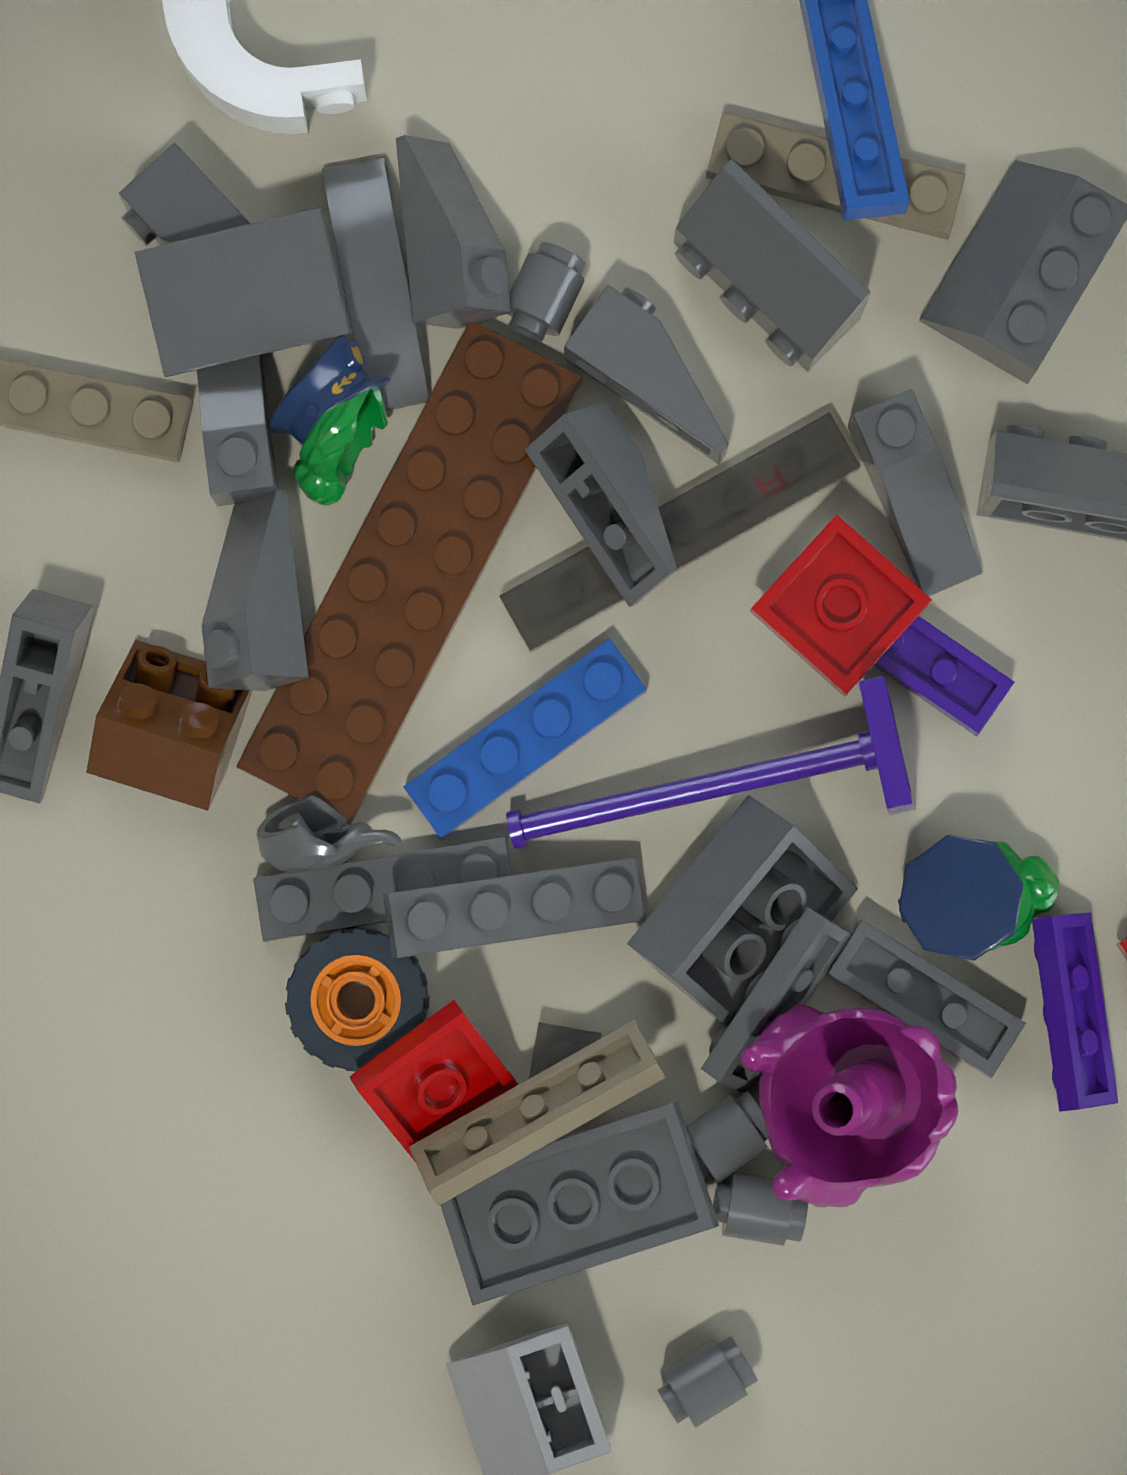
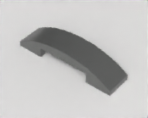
(375, 279)

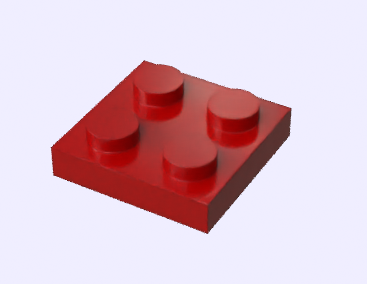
(840, 605)
(432, 1076)

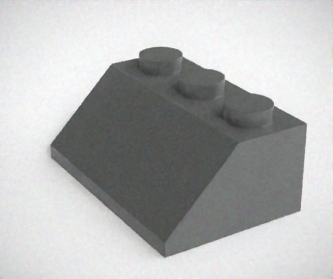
(1026, 267)
(769, 268)
(1055, 483)
(734, 906)

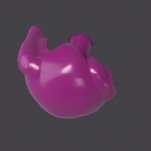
(850, 1101)

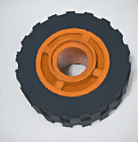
(316, 997)

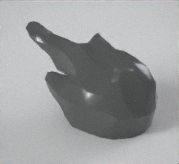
(312, 836)

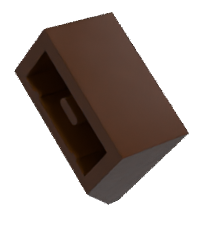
(166, 727)

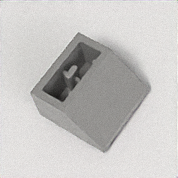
(529, 1405)

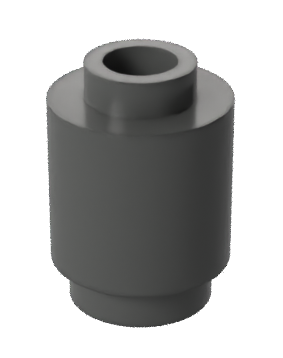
(545, 291)
(728, 1136)
(755, 1214)
(706, 1382)

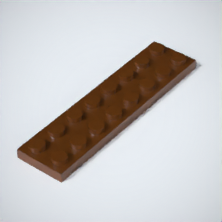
(410, 571)

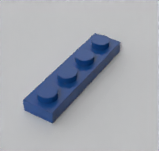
(855, 108)
(525, 738)

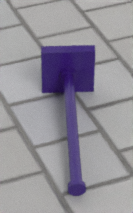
(875, 749)

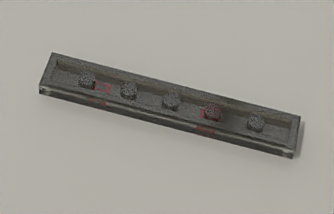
(694, 525)

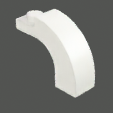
(246, 87)

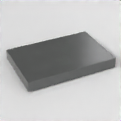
(243, 292)

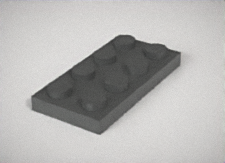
(580, 1204)

